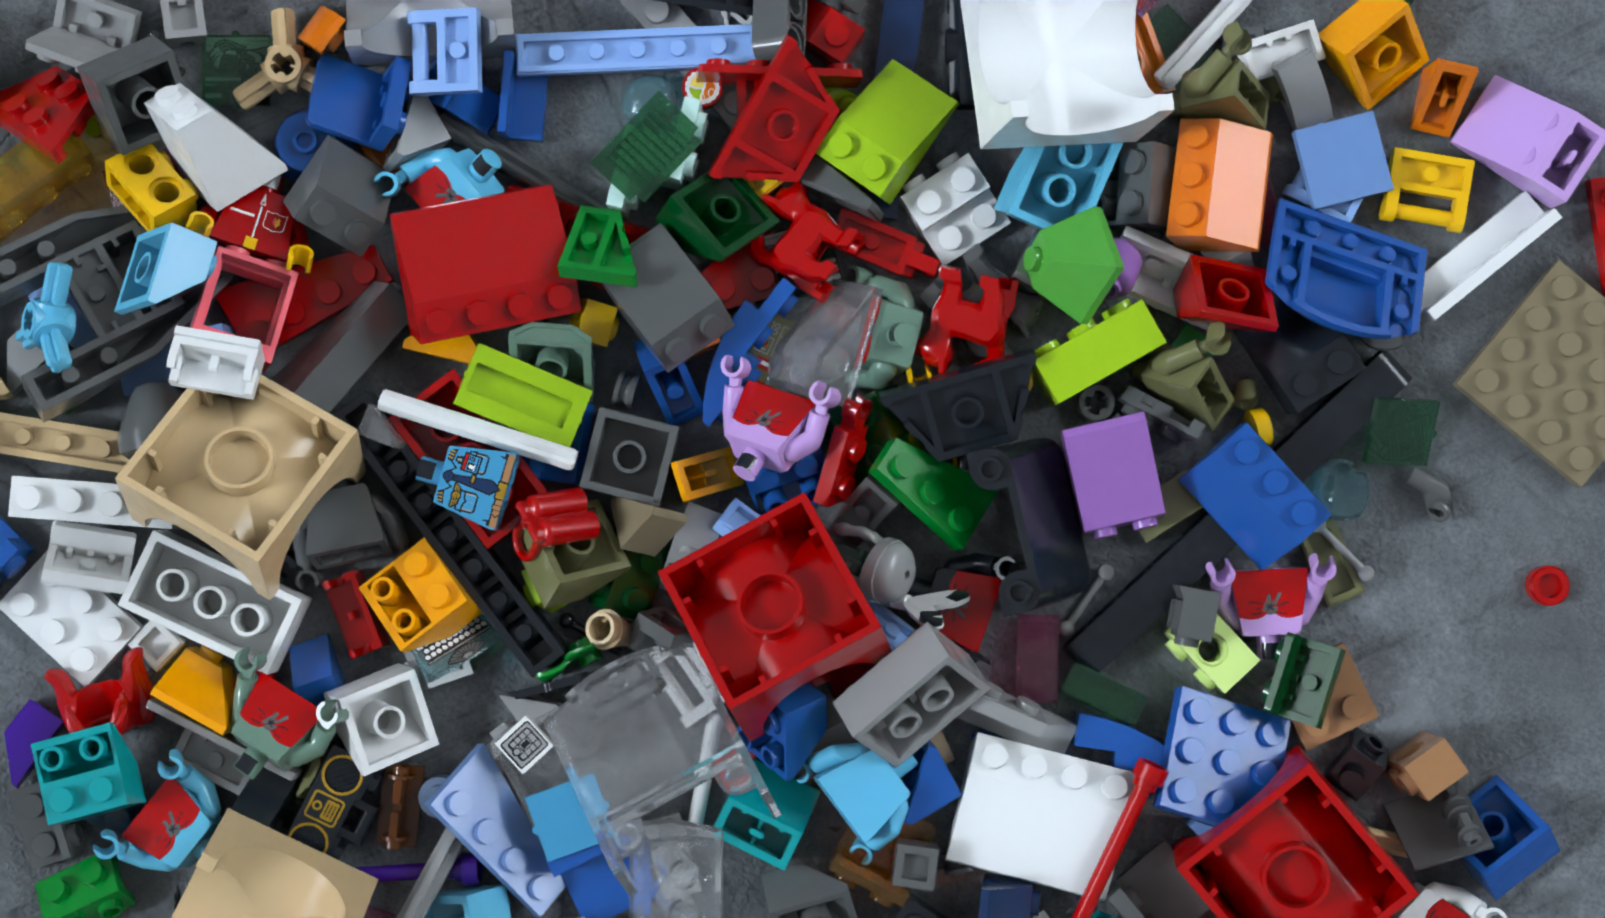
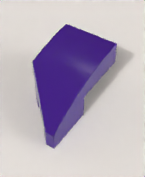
(28, 727)

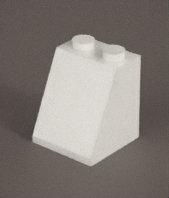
(210, 148)

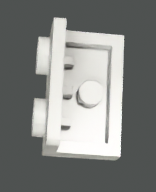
(89, 557)

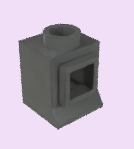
(1193, 615)

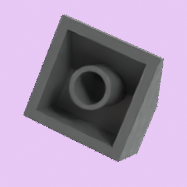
(340, 196)

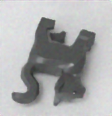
(1021, 318)

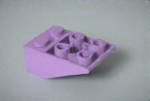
(1530, 140)

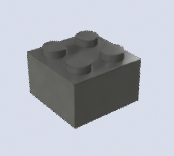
(121, 85)
(630, 457)

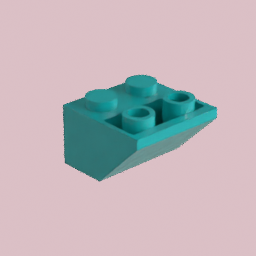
(86, 774)
(752, 827)

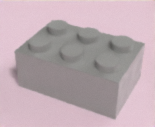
(911, 695)

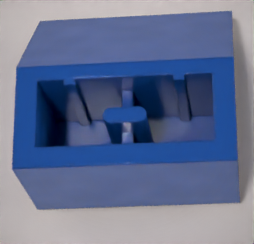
(775, 488)
(791, 731)

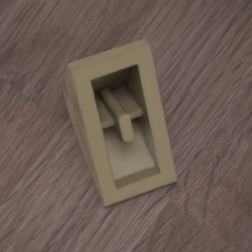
(644, 526)

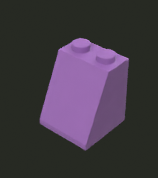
(1113, 475)

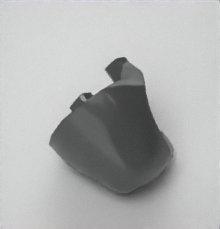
(143, 413)

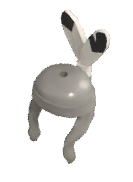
(891, 573)

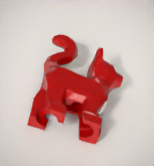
(803, 244)
(967, 319)

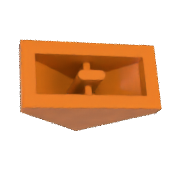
(1441, 96)

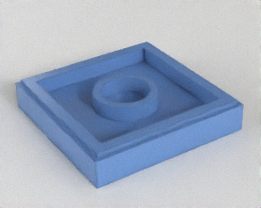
(1342, 160)

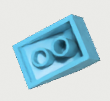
(1056, 182)

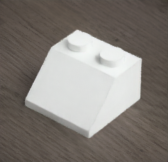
(385, 718)

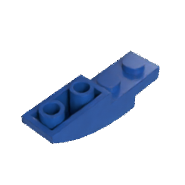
(749, 330)

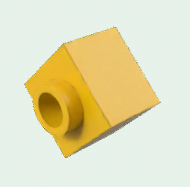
(596, 321)

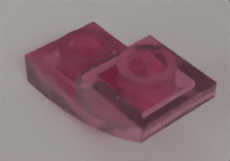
(1038, 657)

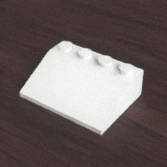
(1036, 813)

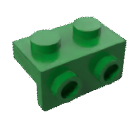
(85, 891)

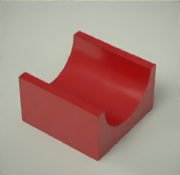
(1294, 855)

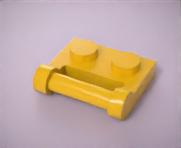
(1432, 177)

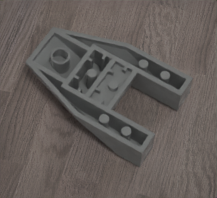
(99, 251)

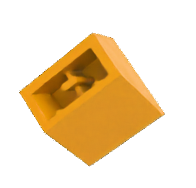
(419, 598)

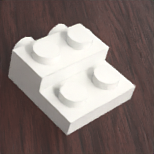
(953, 208)

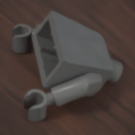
(346, 529)

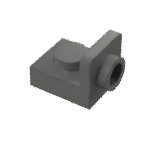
(658, 627)

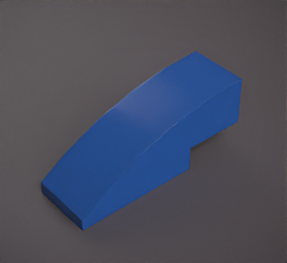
(1122, 740)

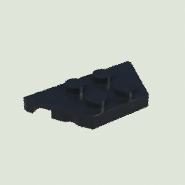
(965, 406)

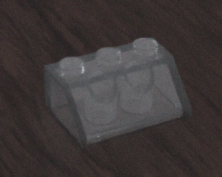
(678, 871)

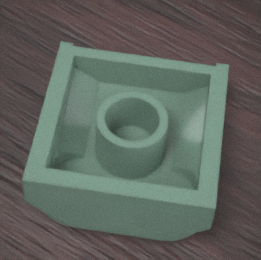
(556, 349)

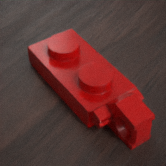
(888, 247)

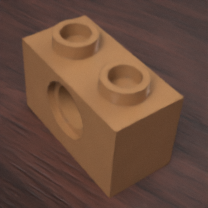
(1424, 766)

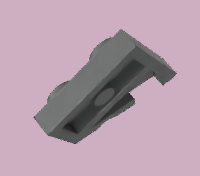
(1170, 424)

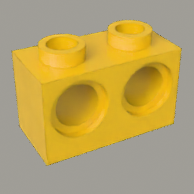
(145, 181)

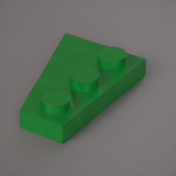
(933, 491)

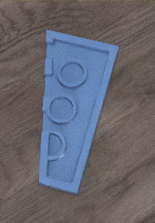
(494, 828)

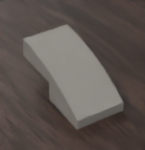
(1303, 90)

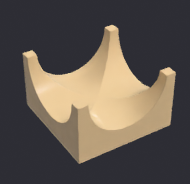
(241, 473)
(269, 875)

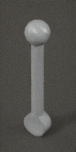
(1104, 572)
(1365, 573)

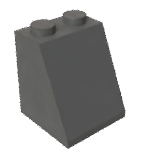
(673, 303)

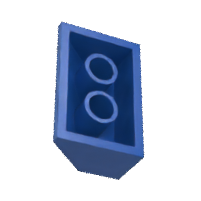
(1254, 496)

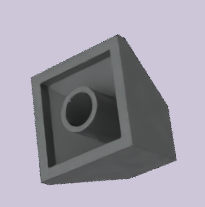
(806, 894)

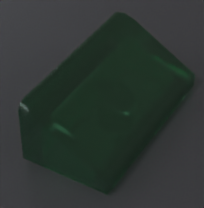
(1102, 694)

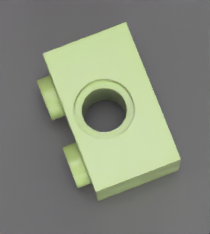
(1228, 665)

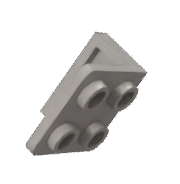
(85, 31)

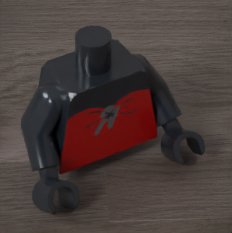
(977, 576)

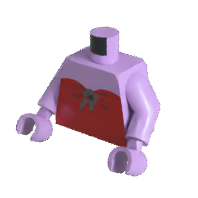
(769, 424)
(1269, 599)

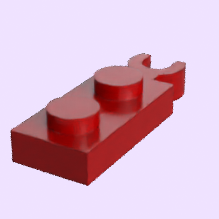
(844, 453)

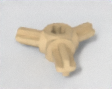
(272, 76)

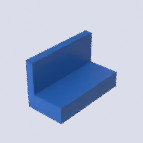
(522, 104)

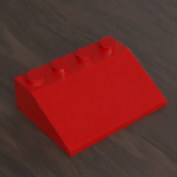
(483, 264)

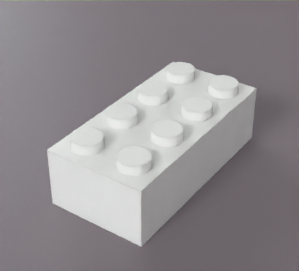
(211, 601)

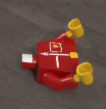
(258, 225)

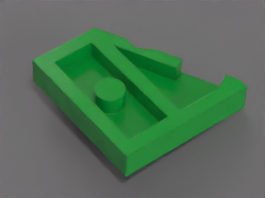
(598, 249)

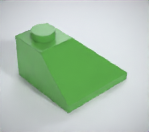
(1075, 263)

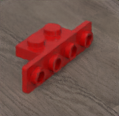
(748, 76)

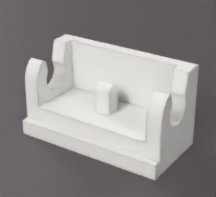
(215, 362)

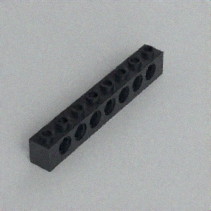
(473, 565)

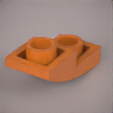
(323, 31)

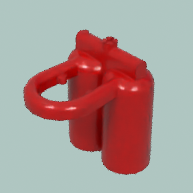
(554, 520)

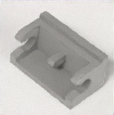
(183, 22)

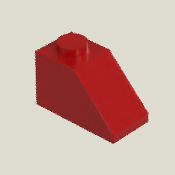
(831, 34)

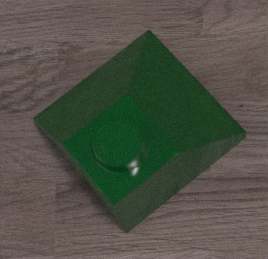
(716, 217)

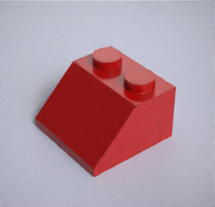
(1225, 293)

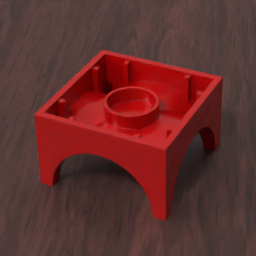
(773, 610)

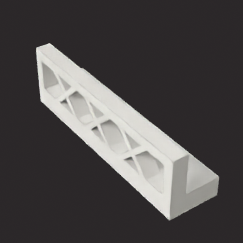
(1483, 254)

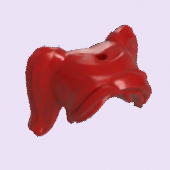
(106, 701)

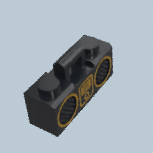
(330, 801)

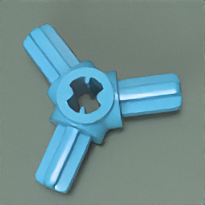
(50, 320)

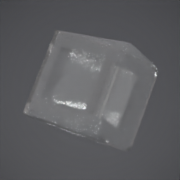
(379, 428)

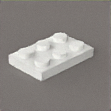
(72, 624)

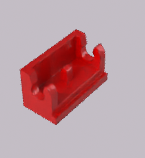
(354, 615)

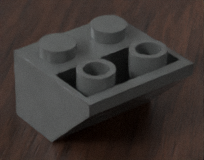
(1139, 187)

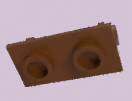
(400, 806)

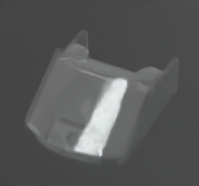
(642, 739)

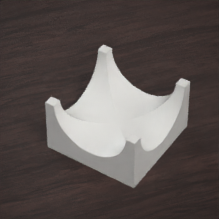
(1058, 73)

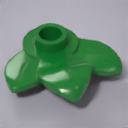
(578, 652)

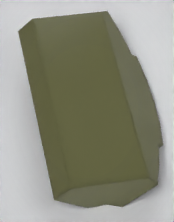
(310, 775)

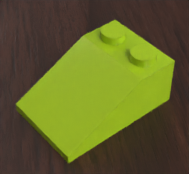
(887, 130)

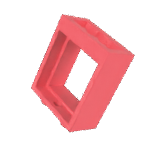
(268, 272)

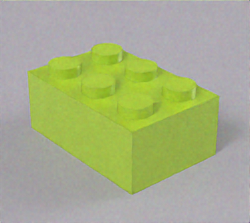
(1095, 351)

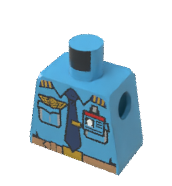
(472, 482)

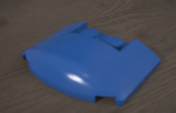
(1345, 274)

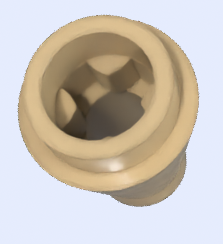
(608, 629)

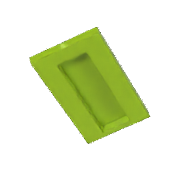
(522, 396)

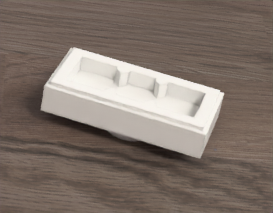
(1280, 45)

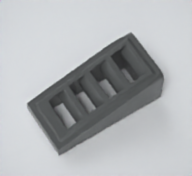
(833, 186)

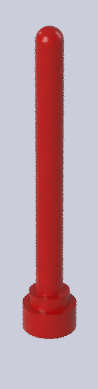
(1146, 780)

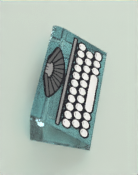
(448, 654)

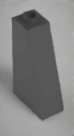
(346, 346)

